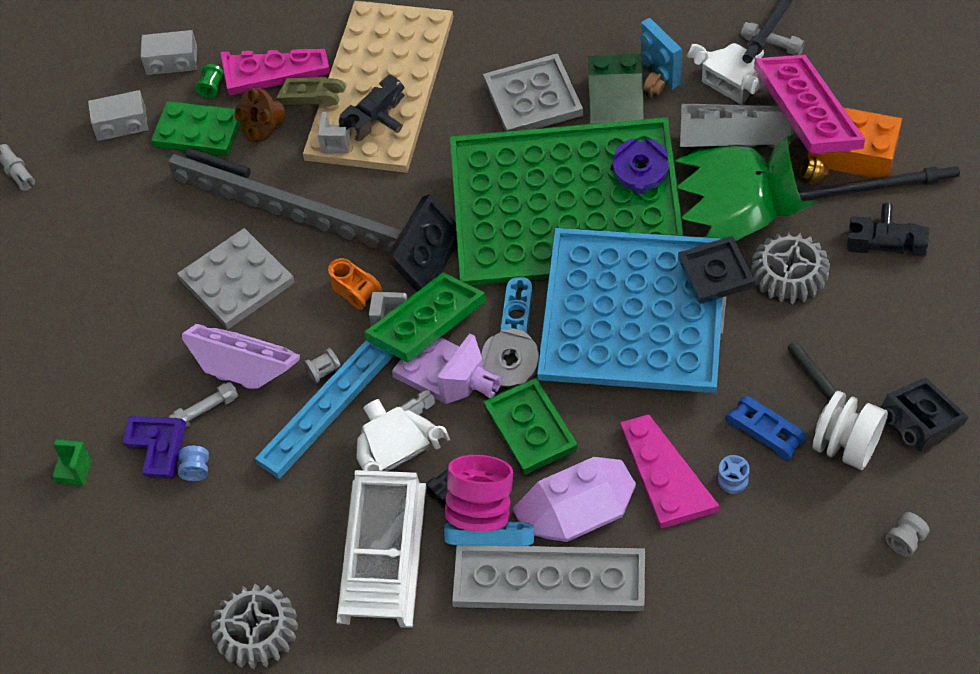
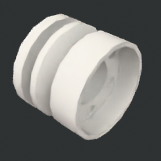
(847, 429)

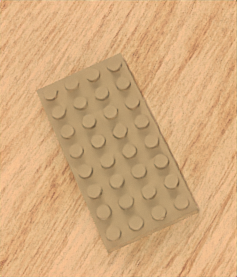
(375, 44)

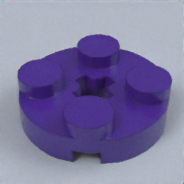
(640, 179)

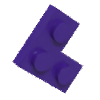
(161, 438)

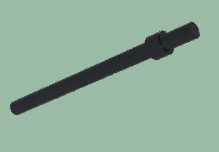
(758, 42)
(928, 175)

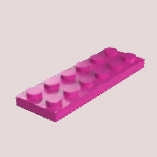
(809, 104)

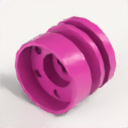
(478, 493)

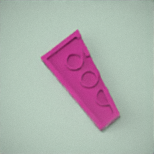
(271, 69)
(666, 477)

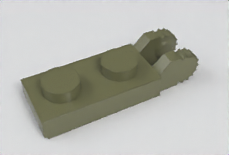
(311, 91)

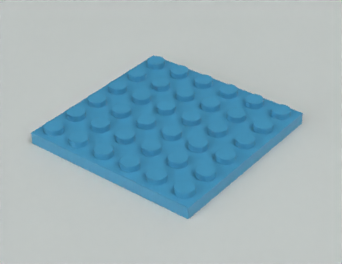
(627, 314)

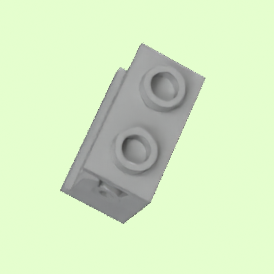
(169, 52)
(118, 115)

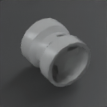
(907, 534)

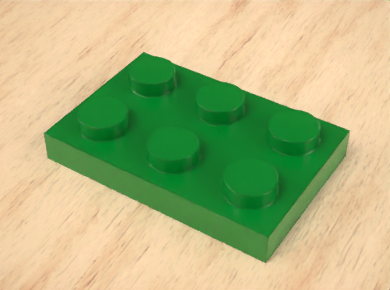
(196, 127)
(530, 426)

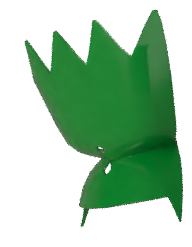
(734, 195)

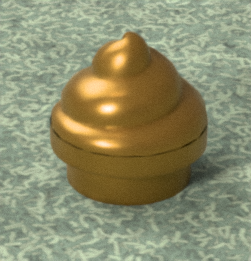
(813, 170)

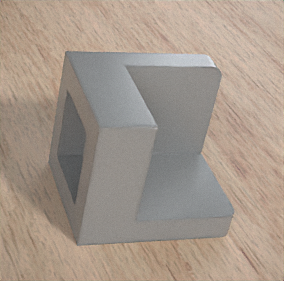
(332, 137)
(383, 303)

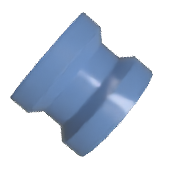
(193, 463)
(734, 466)

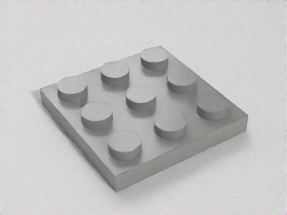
(533, 94)
(236, 278)

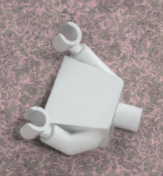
(727, 71)
(394, 437)

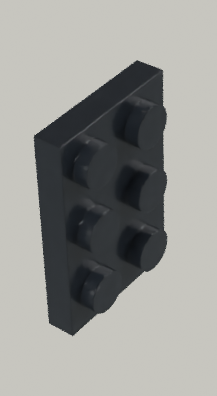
(424, 243)

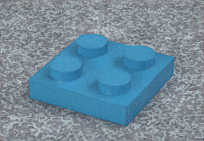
(661, 53)

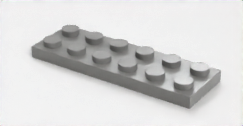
(549, 578)

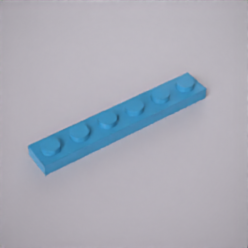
(322, 409)

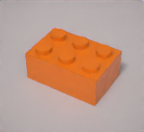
(879, 149)

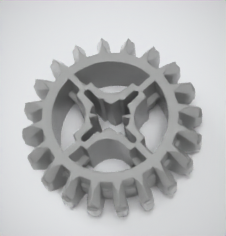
(805, 275)
(267, 637)

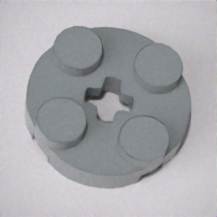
(525, 350)

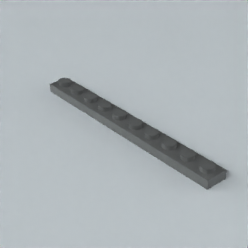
(283, 203)

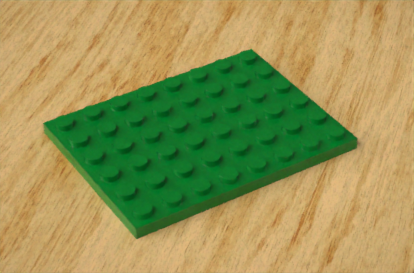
(529, 182)

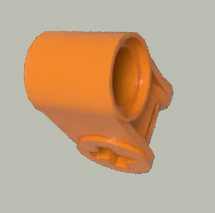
(355, 285)

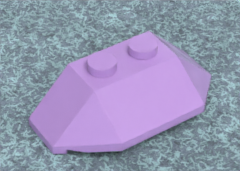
(237, 356)
(577, 499)

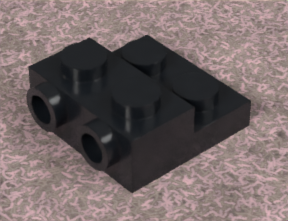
(922, 414)

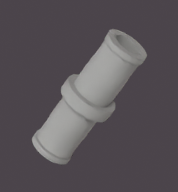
(15, 168)

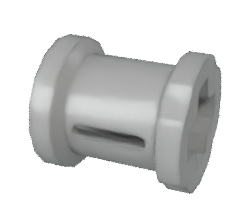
(322, 365)

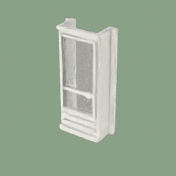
(382, 547)

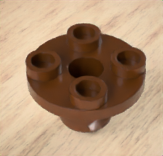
(259, 114)

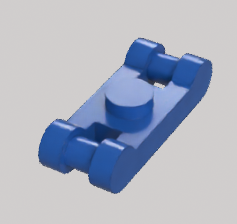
(766, 427)

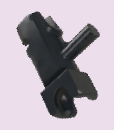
(374, 108)
(886, 235)

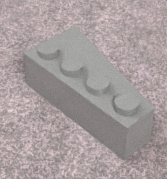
(732, 125)

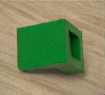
(72, 462)

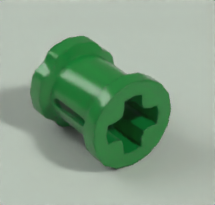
(209, 81)

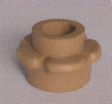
(653, 84)

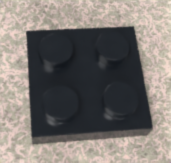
(716, 270)

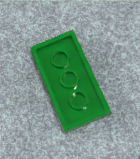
(425, 317)

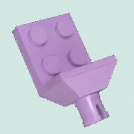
(448, 371)

